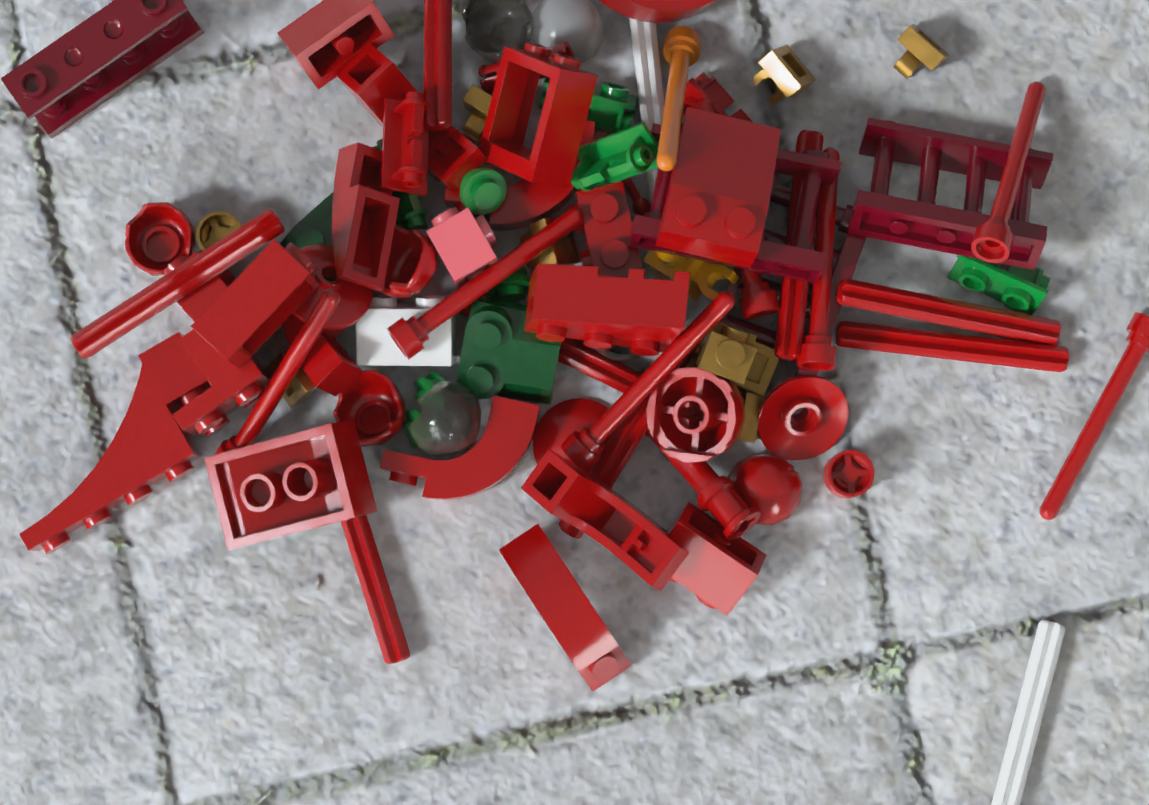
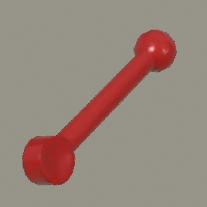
(640, 204)

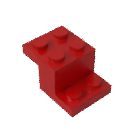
(229, 388)

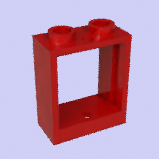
(561, 118)
(257, 302)

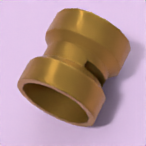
(215, 227)

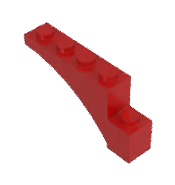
(142, 452)

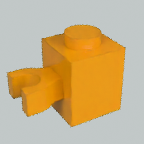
(702, 273)

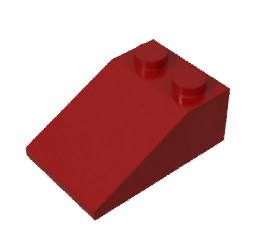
(719, 188)
(290, 484)

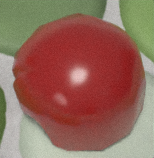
(158, 237)
(409, 264)
(374, 405)
(768, 485)

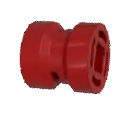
(856, 473)

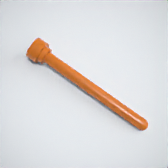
(681, 51)

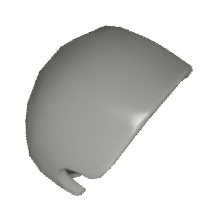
(569, 21)

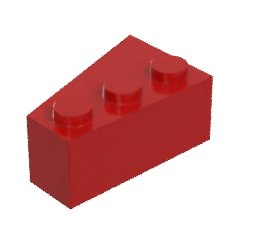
(606, 308)

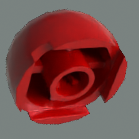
(695, 414)

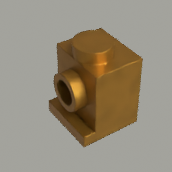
(727, 352)

